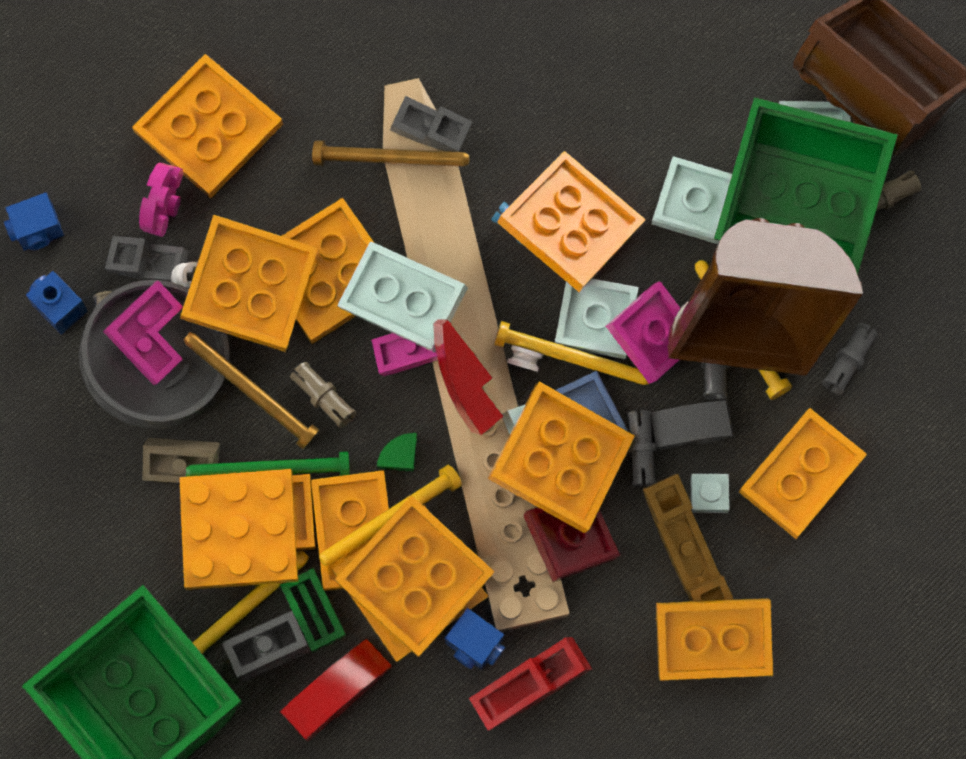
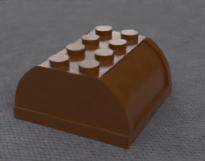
(881, 69)
(767, 299)

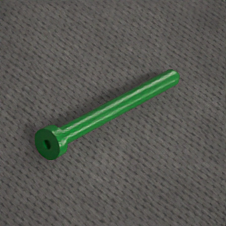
(298, 466)

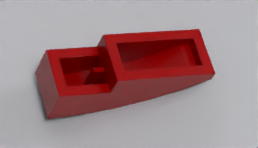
(464, 379)
(530, 683)
(335, 690)

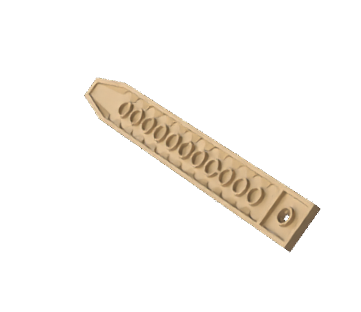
(442, 237)

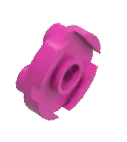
(161, 199)

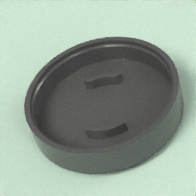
(122, 387)

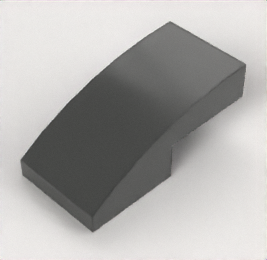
(430, 127)
(143, 260)
(692, 424)

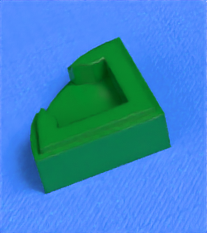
(399, 453)

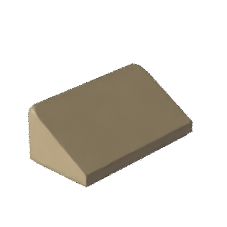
(167, 458)

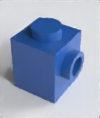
(33, 222)
(56, 301)
(475, 641)

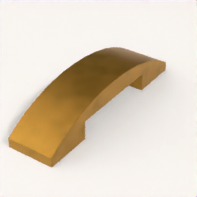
(684, 541)

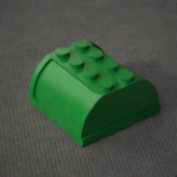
(808, 173)
(134, 688)

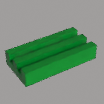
(327, 639)

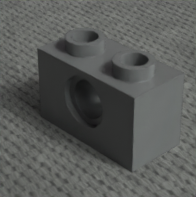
(266, 647)

